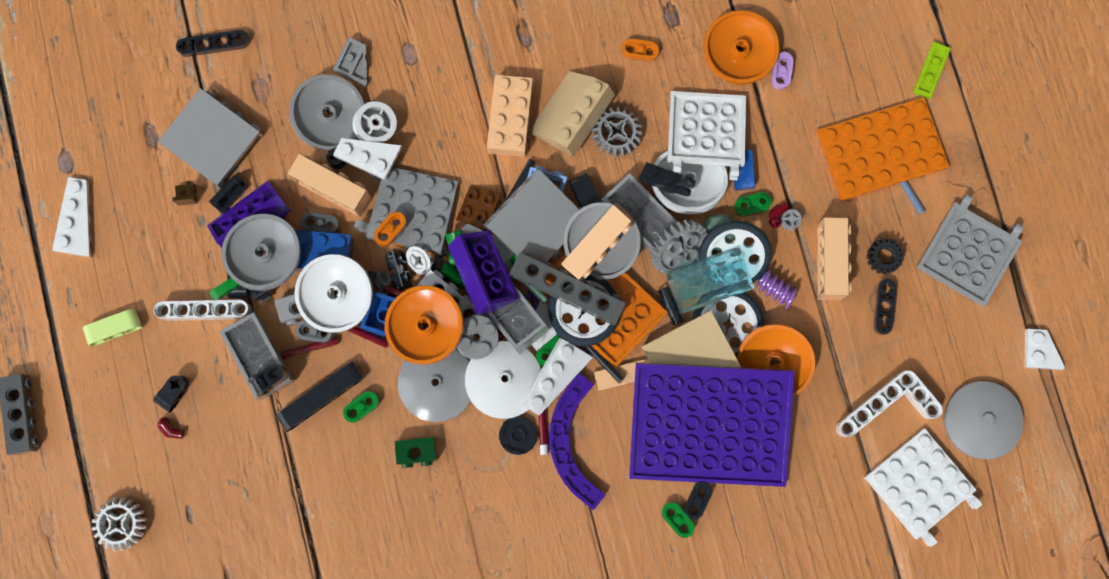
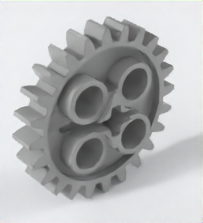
(678, 246)

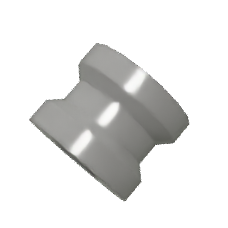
(793, 217)

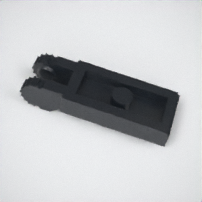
(666, 179)

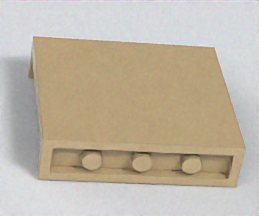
(693, 344)

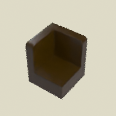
(185, 194)

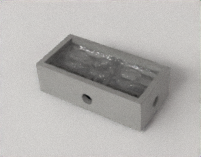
(644, 208)
(519, 323)
(254, 350)

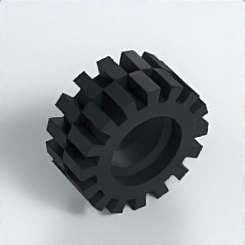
(891, 246)

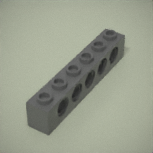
(573, 298)

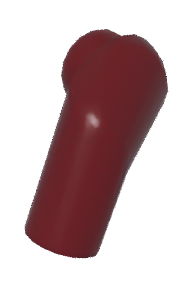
(775, 215)
(167, 430)

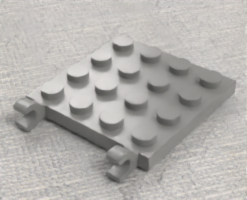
(422, 200)
(970, 253)

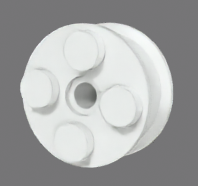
(377, 112)

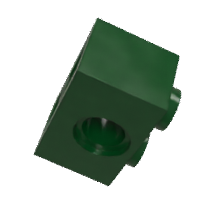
(404, 447)

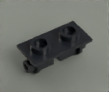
(228, 194)
(397, 261)

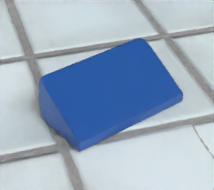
(746, 179)

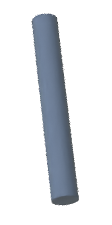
(912, 197)

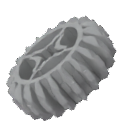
(622, 137)

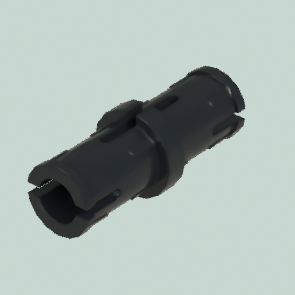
(670, 306)

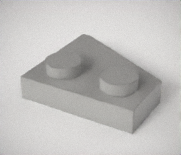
(353, 62)

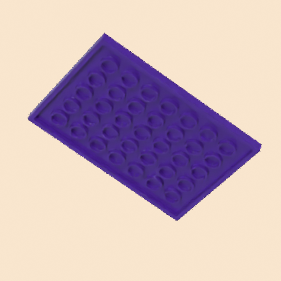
(711, 424)

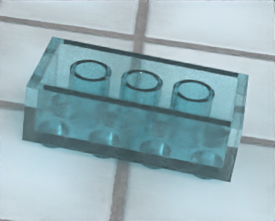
(710, 280)

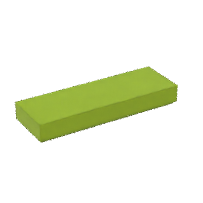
(931, 70)

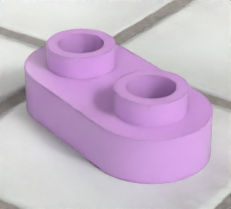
(782, 72)

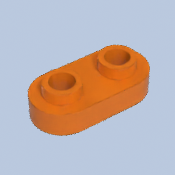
(640, 48)
(389, 229)

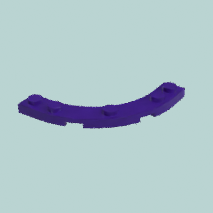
(560, 443)

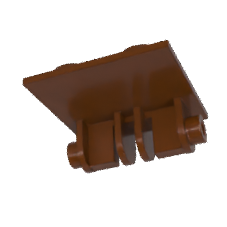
(478, 207)

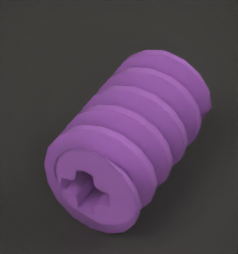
(777, 289)

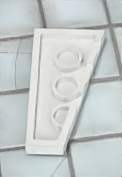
(74, 219)

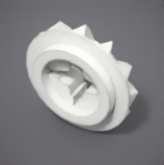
(412, 257)

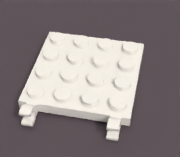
(707, 130)
(921, 485)

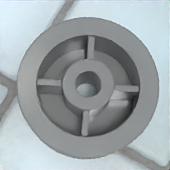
(488, 337)

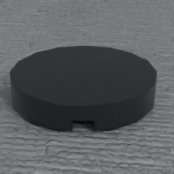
(518, 435)

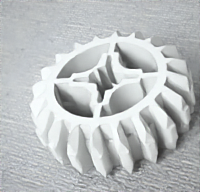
(107, 514)

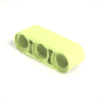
(112, 327)

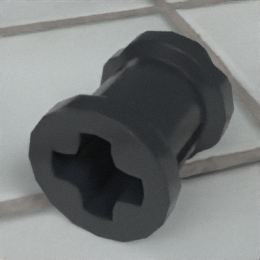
(330, 158)

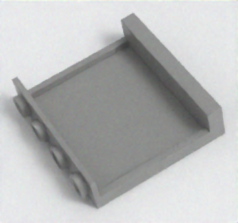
(210, 136)
(533, 219)

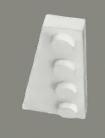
(555, 375)

